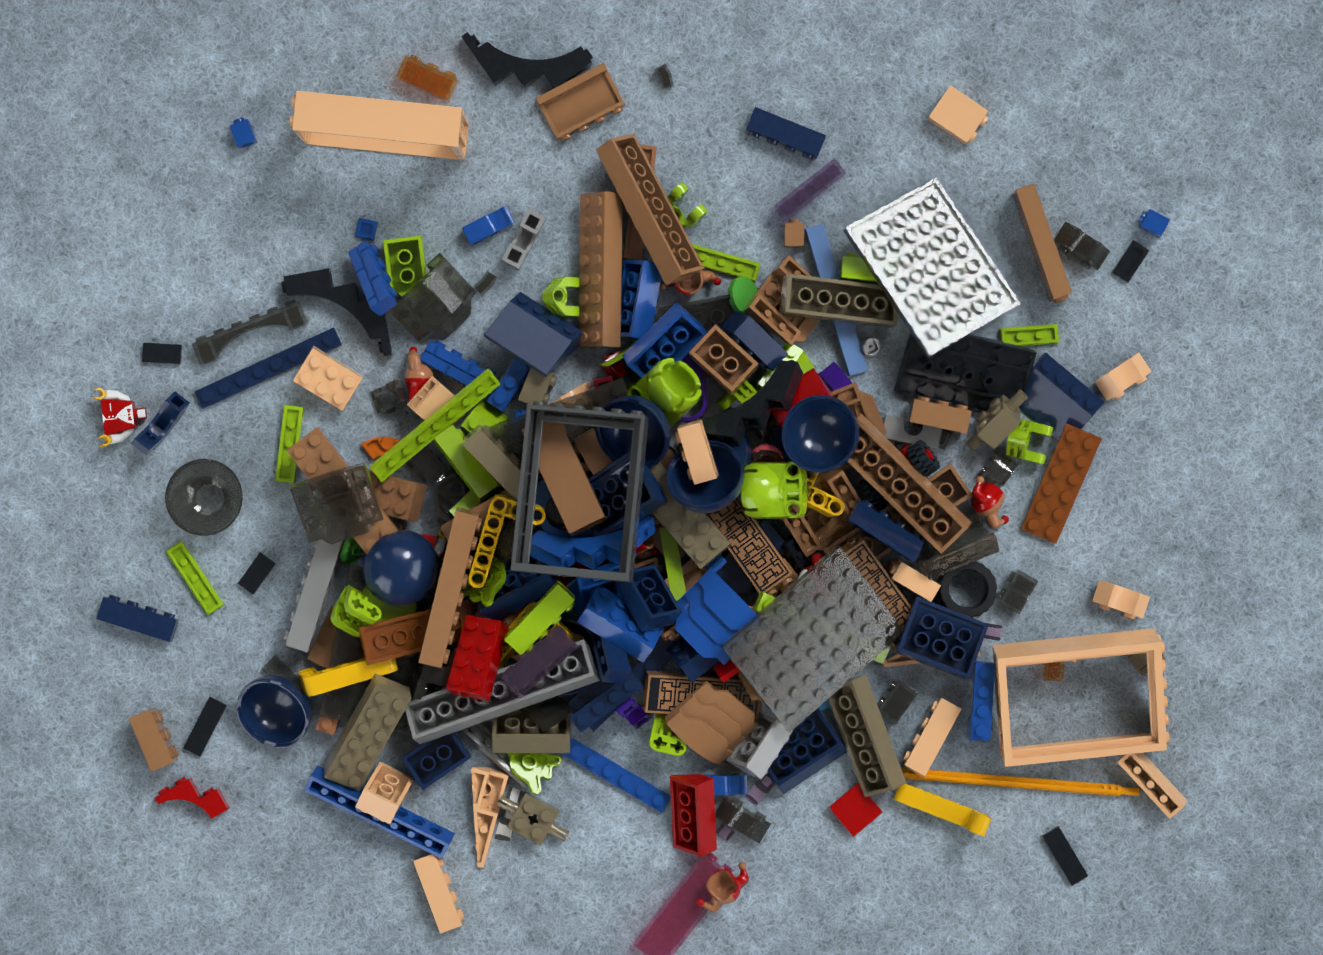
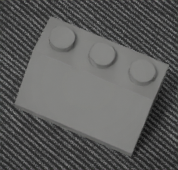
(760, 747)

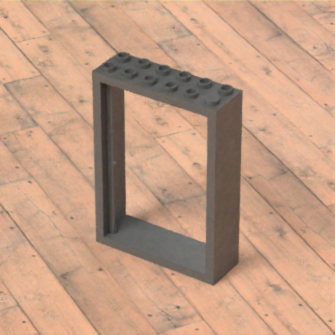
(578, 415)

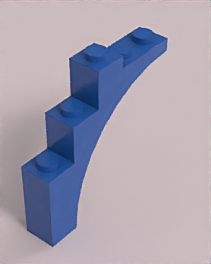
(588, 551)

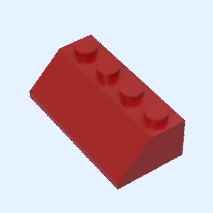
(693, 813)

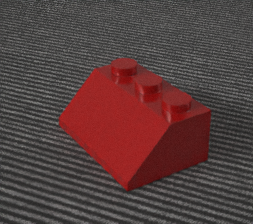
(810, 385)

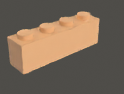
(932, 737)
(1153, 783)
(438, 892)

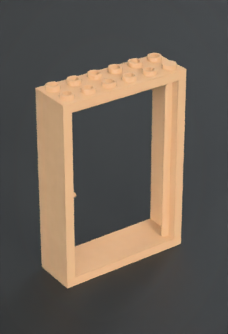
(380, 125)
(1075, 649)

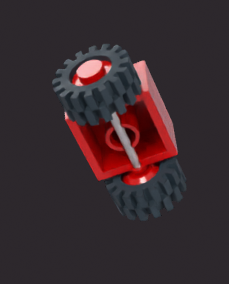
(919, 455)

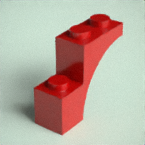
(212, 803)

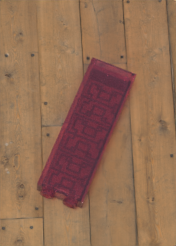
(679, 912)

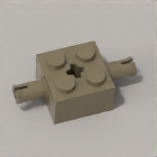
(537, 387)
(997, 421)
(536, 830)

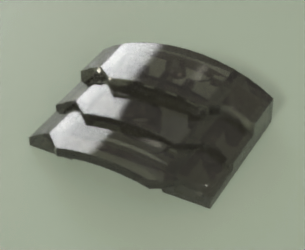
(435, 302)
(337, 504)

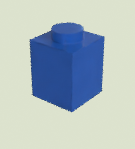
(243, 133)
(1153, 222)

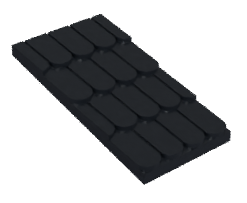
(965, 372)

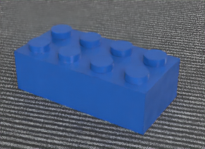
(638, 297)
(669, 337)
(612, 620)

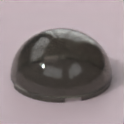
(203, 497)

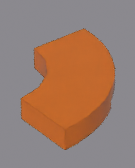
(378, 446)

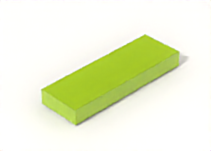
(1030, 335)

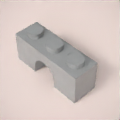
(524, 239)
(896, 432)

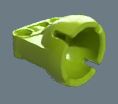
(670, 388)
(773, 490)

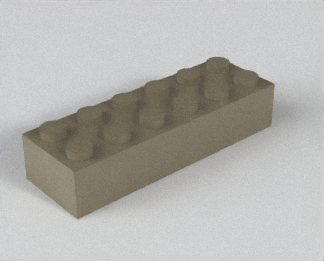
(836, 301)
(690, 529)
(367, 732)
(866, 737)

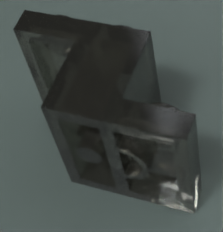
(427, 673)

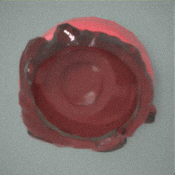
(766, 453)

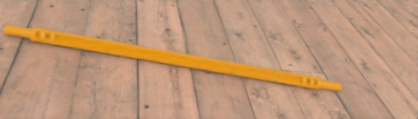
(1022, 782)

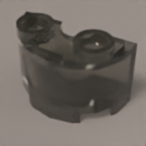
(389, 398)
(999, 469)

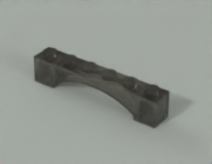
(209, 348)

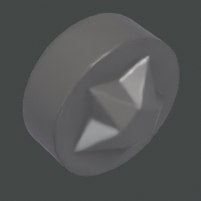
(870, 346)

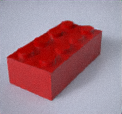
(477, 658)

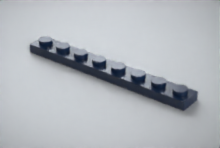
(266, 368)

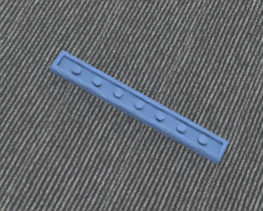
(826, 268)

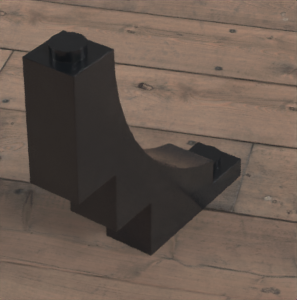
(501, 65)
(320, 284)
(755, 412)

